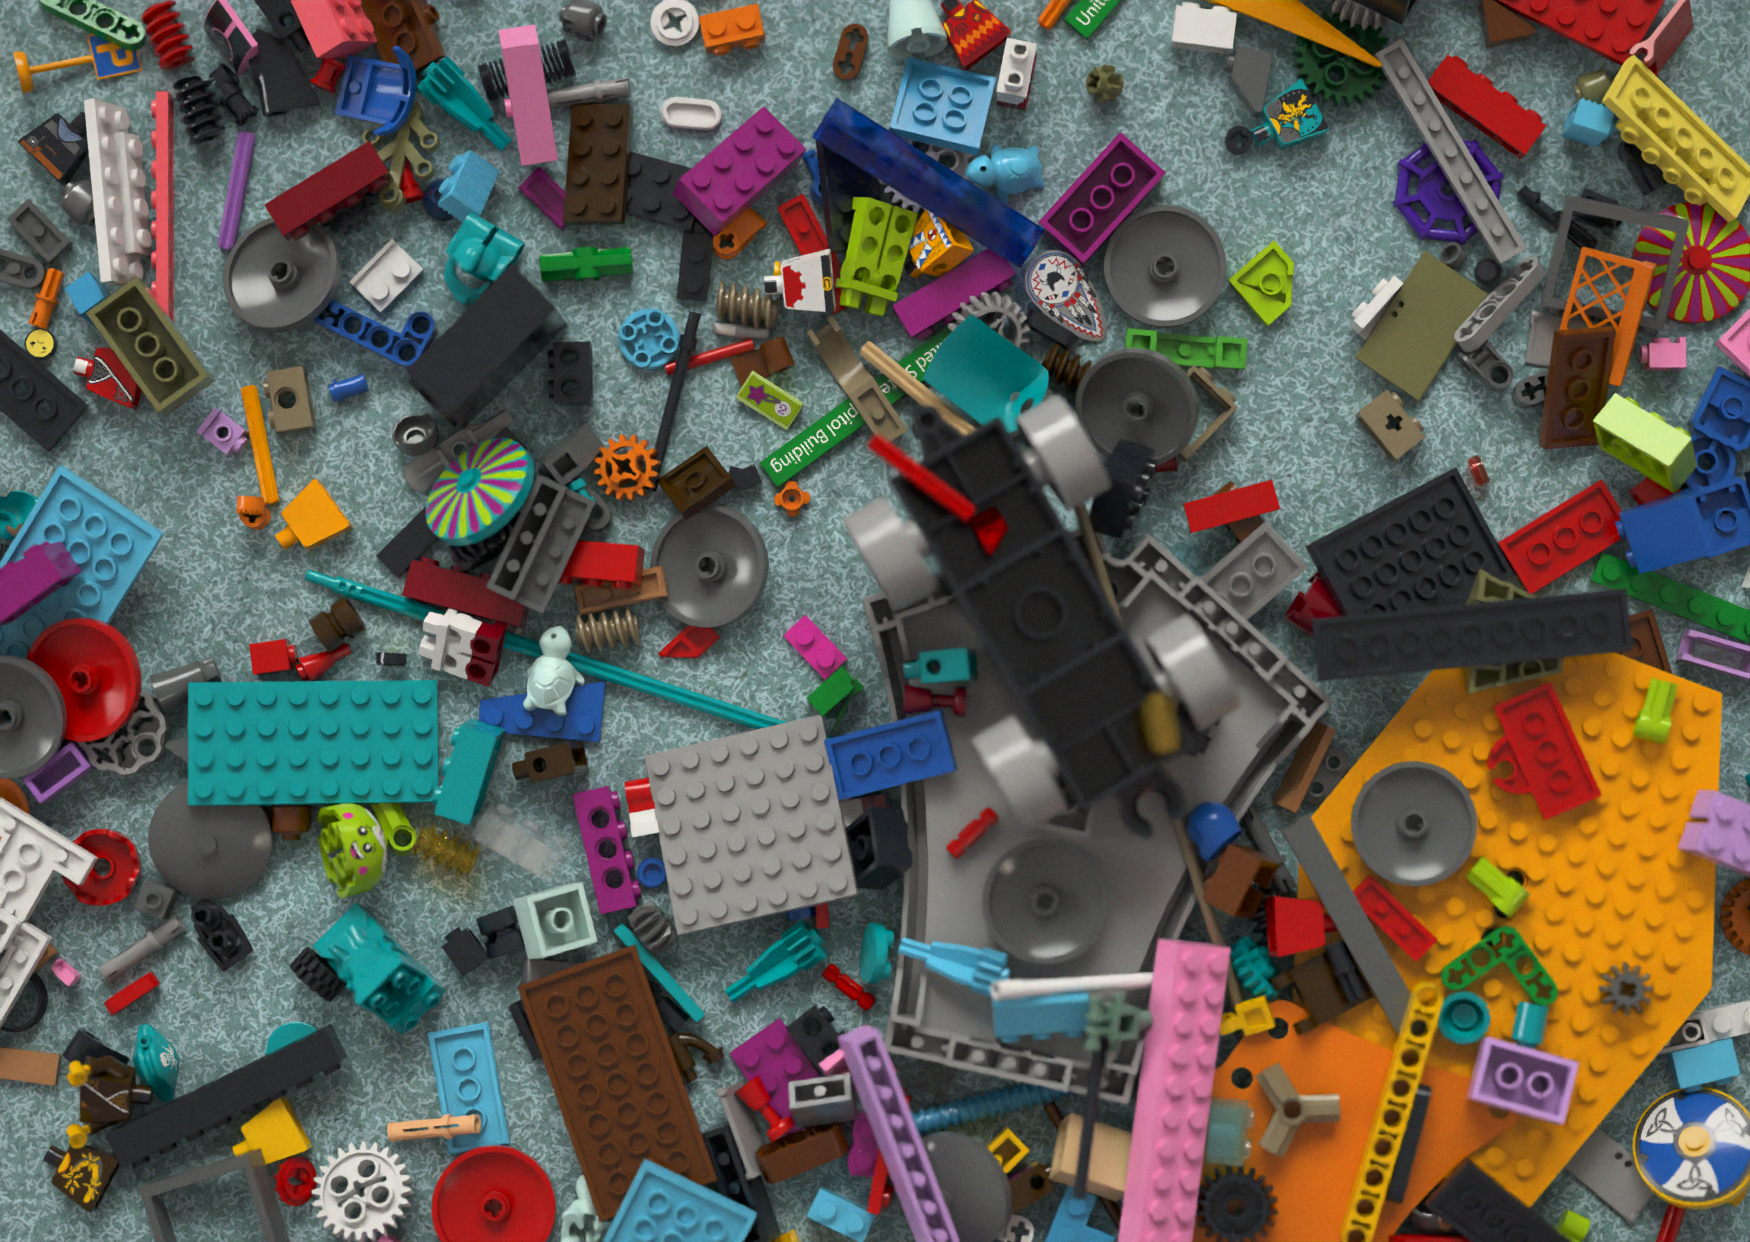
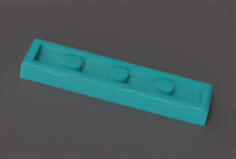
(660, 974)

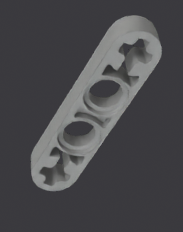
(1499, 304)

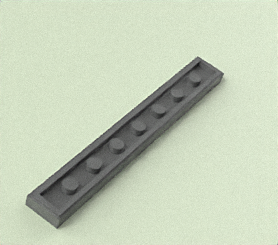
(1351, 921)

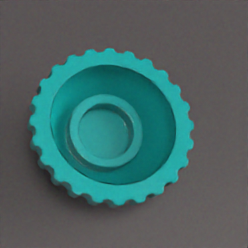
(1464, 1017)

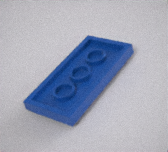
(891, 754)

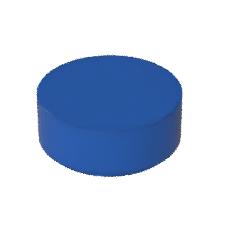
(651, 873)

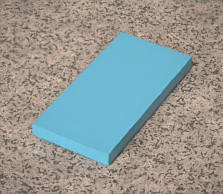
(469, 1084)

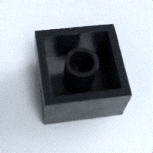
(879, 847)

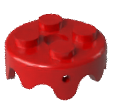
(124, 871)

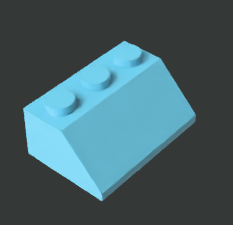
(1040, 1016)

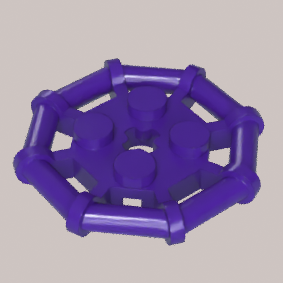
(1432, 199)

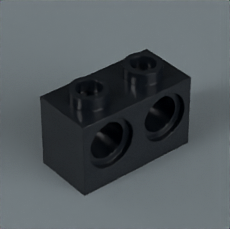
(580, 373)
(813, 1043)

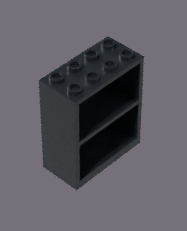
(485, 348)

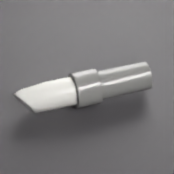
(741, 331)

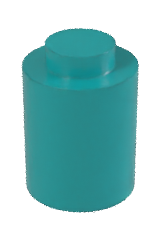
(1529, 1024)

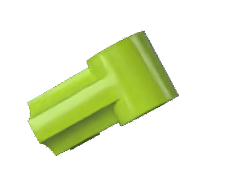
(1654, 719)
(393, 822)
(1502, 891)

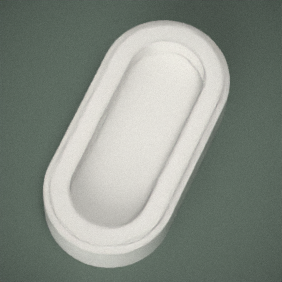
(691, 113)

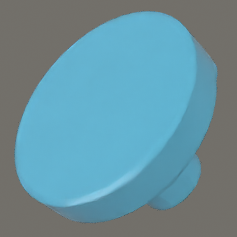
(649, 339)

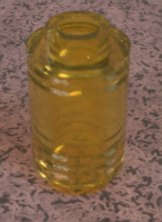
(1161, 723)

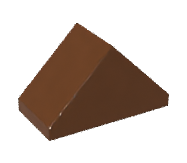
(1501, 25)

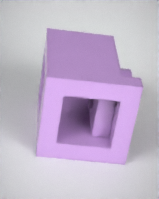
(236, 435)

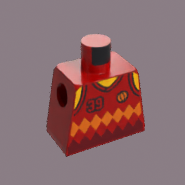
(972, 31)

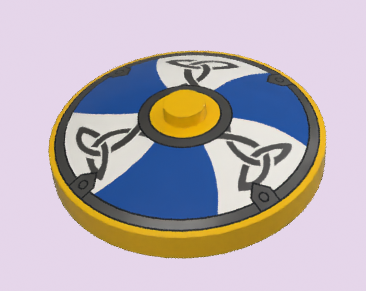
(1694, 1148)

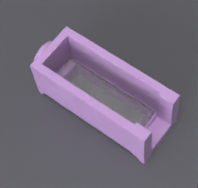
(1715, 654)

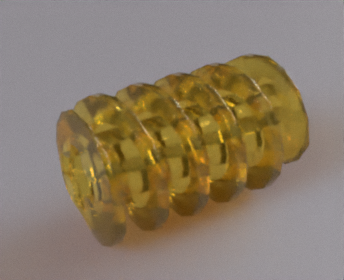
(446, 851)

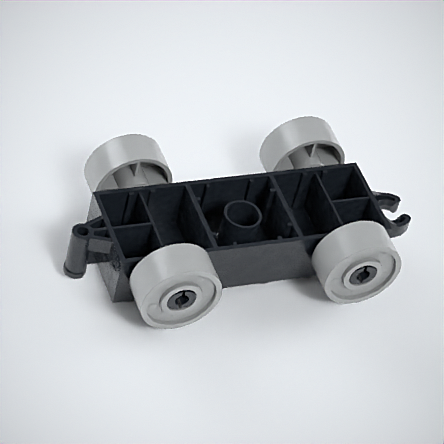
(1042, 616)

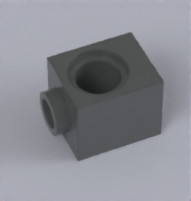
(156, 899)

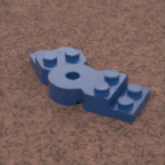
(1718, 431)

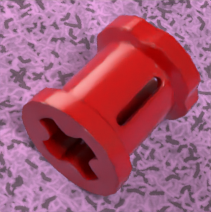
(328, 75)

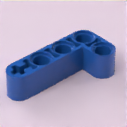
(371, 328)

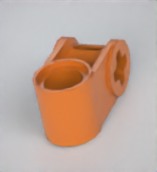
(741, 233)

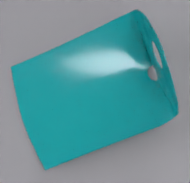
(982, 371)

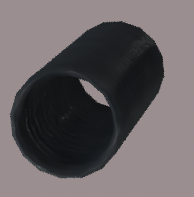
(567, 70)

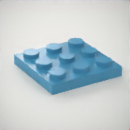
(942, 106)

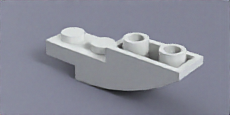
(1711, 1025)

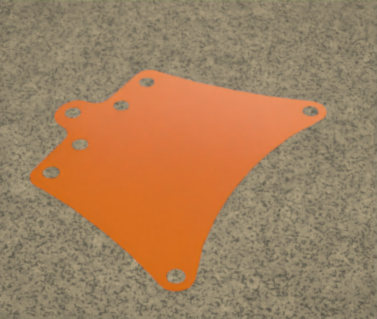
(1324, 1157)

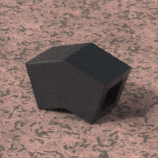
(746, 477)

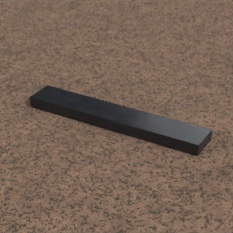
(416, 535)

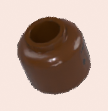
(291, 820)

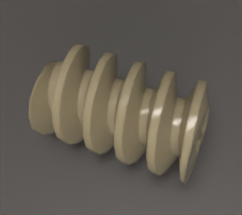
(747, 306)
(608, 631)

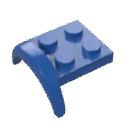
(378, 91)

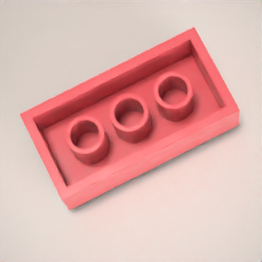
(335, 27)

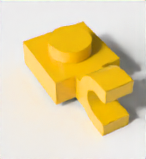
(1251, 1015)

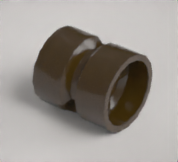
(337, 624)

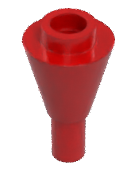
(315, 665)

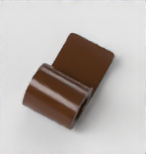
(766, 361)

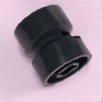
(501, 932)

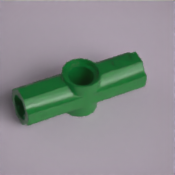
(586, 263)

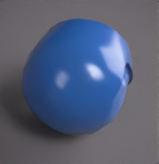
(1212, 828)

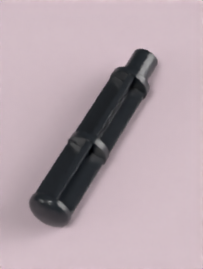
(1534, 201)

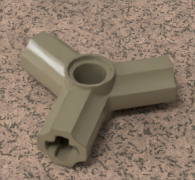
(1283, 1127)

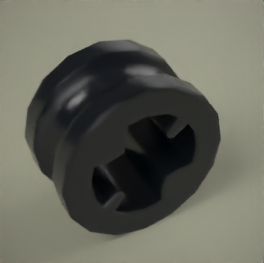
(1245, 133)

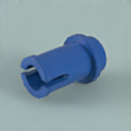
(348, 387)

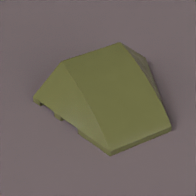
(1478, 678)

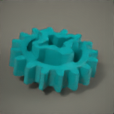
(1254, 967)

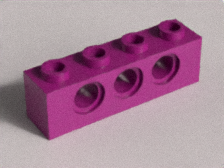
(586, 805)

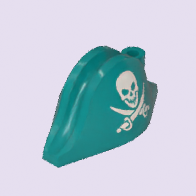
(156, 1062)

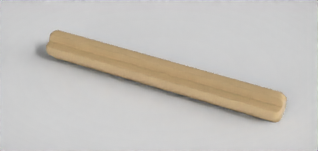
(913, 386)

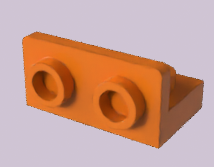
(732, 29)

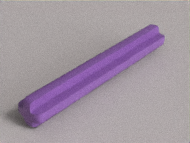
(236, 190)

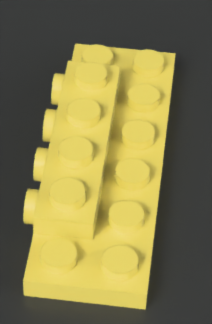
(1677, 140)

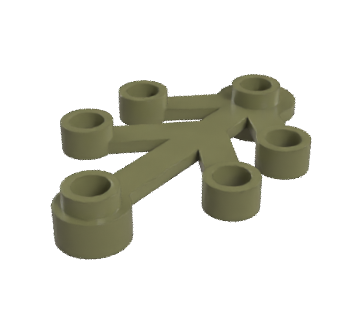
(398, 151)

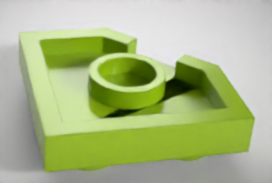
(1266, 283)

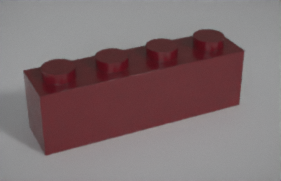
(329, 191)
(461, 592)

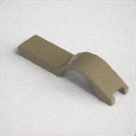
(857, 381)

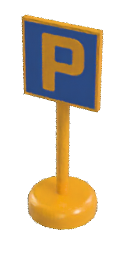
(107, 59)

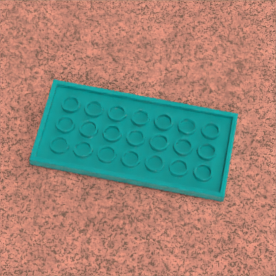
(312, 742)

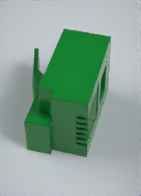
(833, 691)

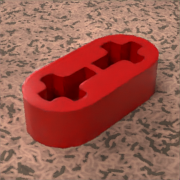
(131, 993)

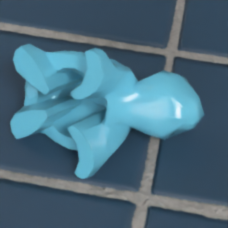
(1010, 168)

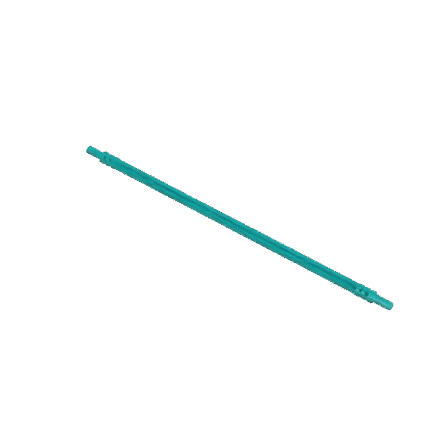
(531, 647)

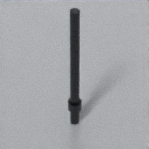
(686, 343)
(1089, 1120)

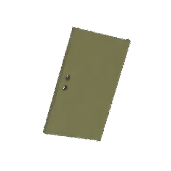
(1418, 337)

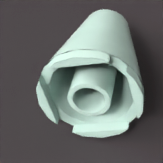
(914, 29)

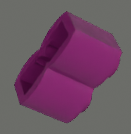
(863, 1150)

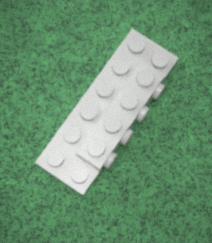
(117, 193)

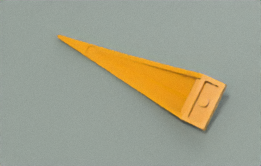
(1299, 20)

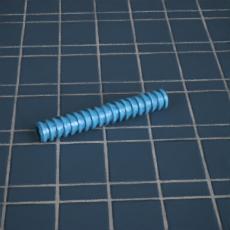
(983, 1106)

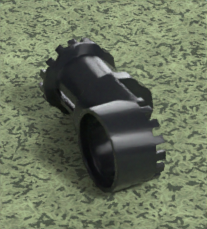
(233, 98)

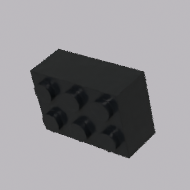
(1129, 473)

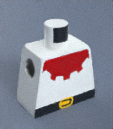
(805, 282)

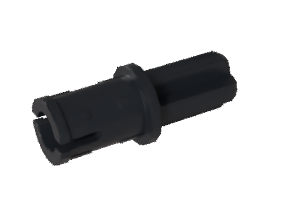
(1344, 971)
(522, 1021)

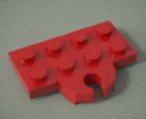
(1542, 753)

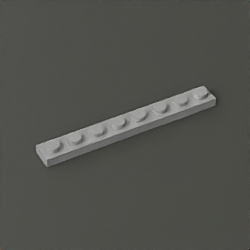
(1450, 152)

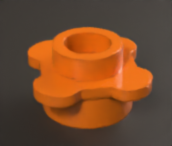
(792, 489)

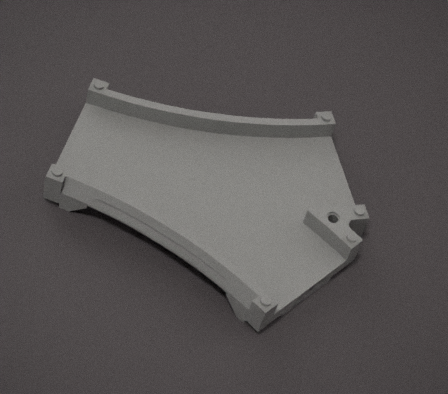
(1143, 877)

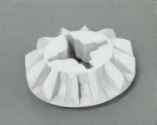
(677, 8)

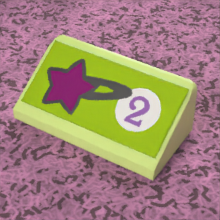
(769, 400)

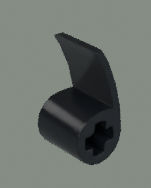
(87, 1044)

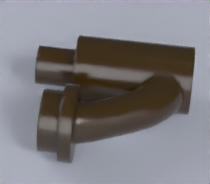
(685, 1061)

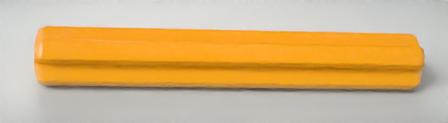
(259, 444)

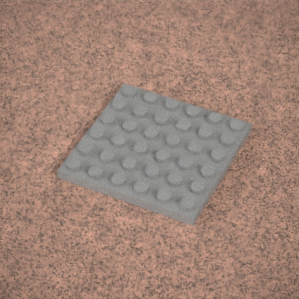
(750, 826)

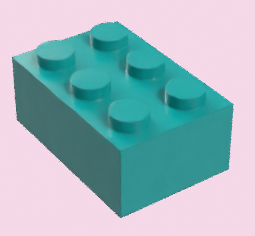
(468, 770)

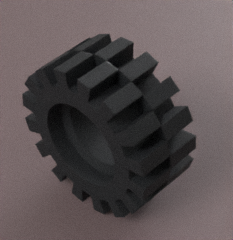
(317, 974)

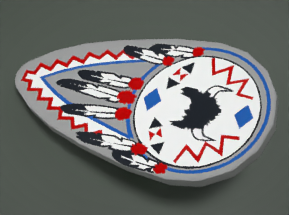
(1065, 294)

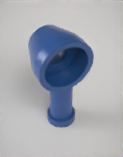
(812, 164)

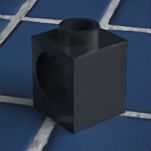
(464, 950)

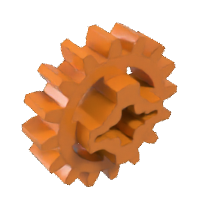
(619, 476)

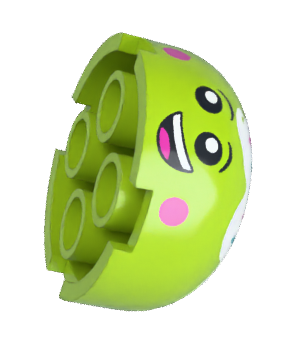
(364, 846)

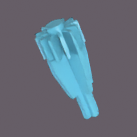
(961, 963)

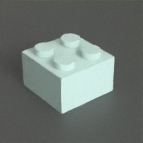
(555, 920)

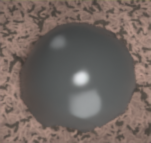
(414, 443)

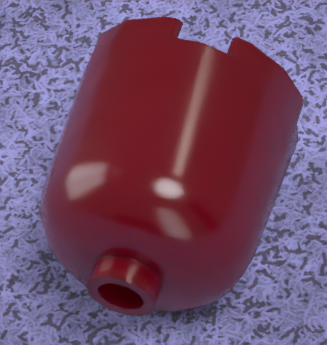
(1312, 605)

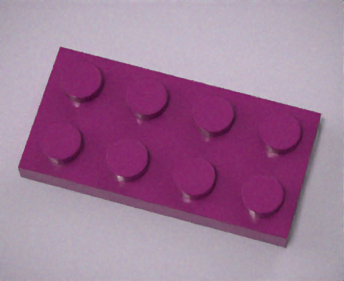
(778, 1061)

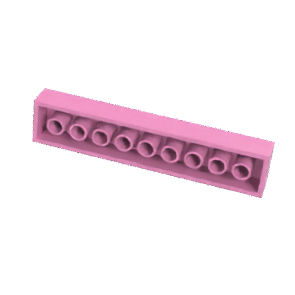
(1174, 1092)

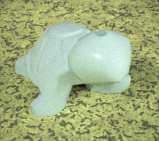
(551, 675)
(581, 1219)

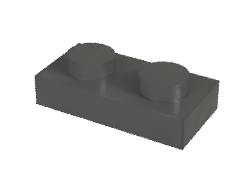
(39, 231)

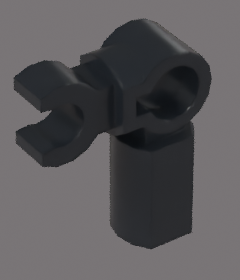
(668, 1010)

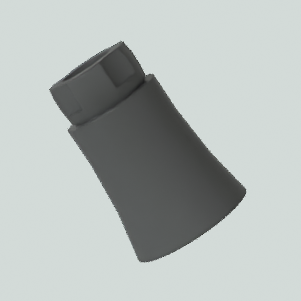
(172, 685)

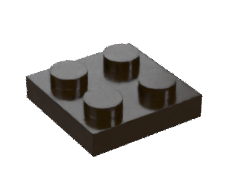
(696, 483)

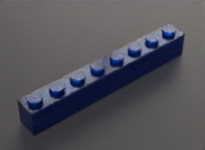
(928, 183)

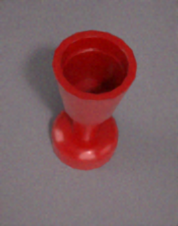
(757, 1098)

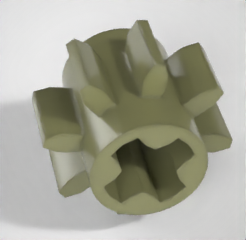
(1104, 83)

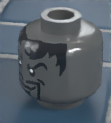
(583, 19)

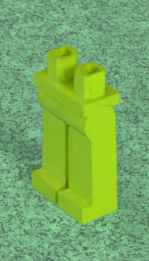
(875, 254)

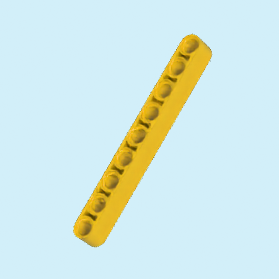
(1390, 1101)

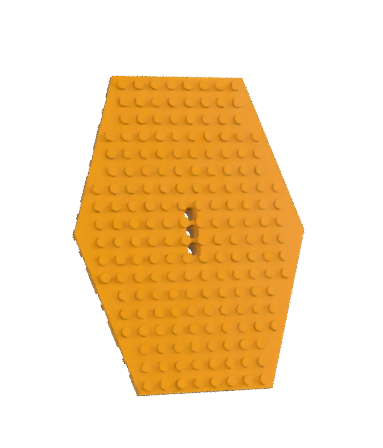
(1598, 879)

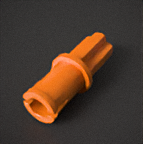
(46, 299)

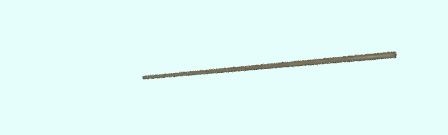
(1180, 825)

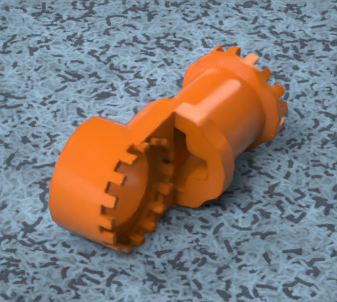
(253, 505)

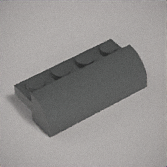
(541, 544)

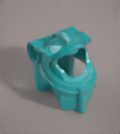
(481, 252)

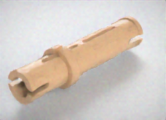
(467, 1125)

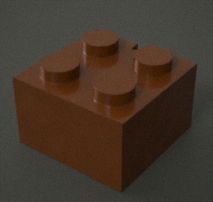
(1231, 883)

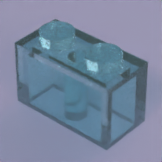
(1228, 1130)

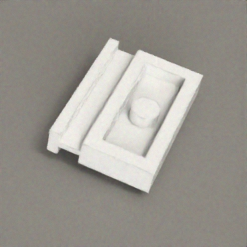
(386, 276)

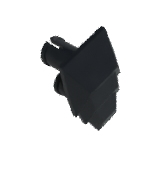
(220, 934)

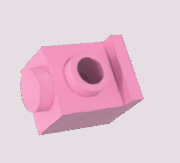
(1663, 355)

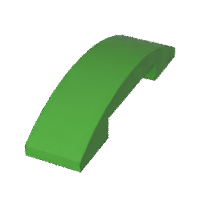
(1191, 350)

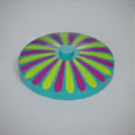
(479, 491)

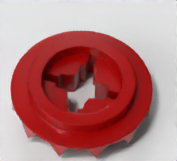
(300, 1169)

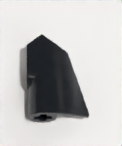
(279, 77)

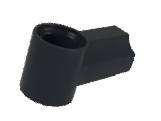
(1646, 175)

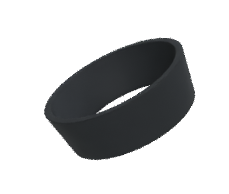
(41, 1008)

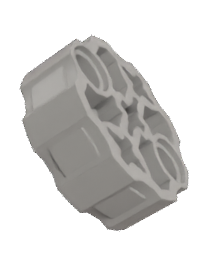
(135, 759)

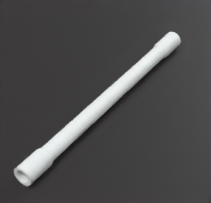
(1018, 989)

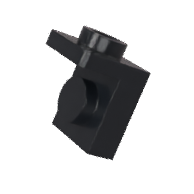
(1606, 225)

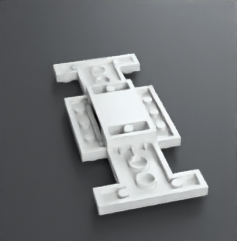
(27, 863)

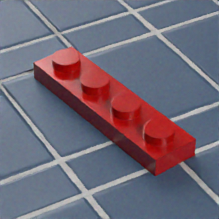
(809, 236)

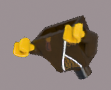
(106, 1095)

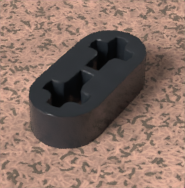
(1051, 330)

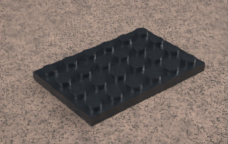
(1410, 552)

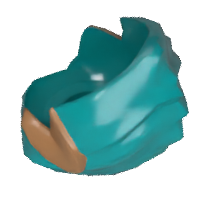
(14, 511)

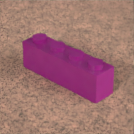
(943, 296)

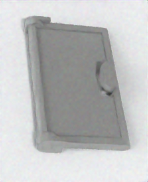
(1541, 336)
(743, 1126)
(1602, 1169)

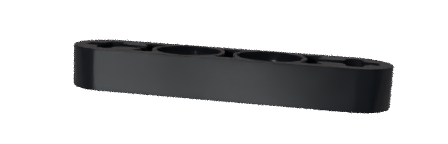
(1407, 1150)

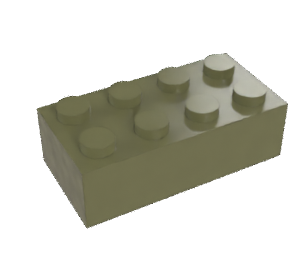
(150, 346)

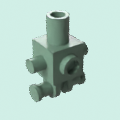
(1114, 1021)

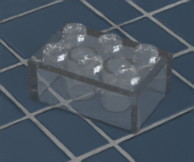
(523, 842)

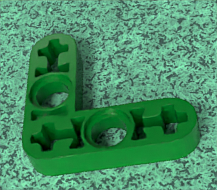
(1510, 957)

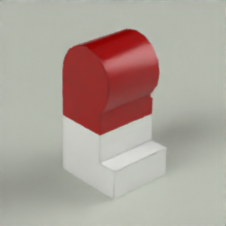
(641, 807)

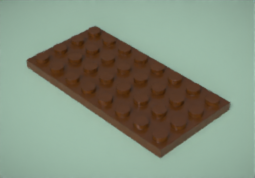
(614, 1075)

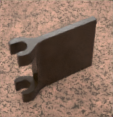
(1319, 990)

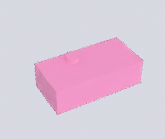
(528, 95)

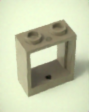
(1221, 397)

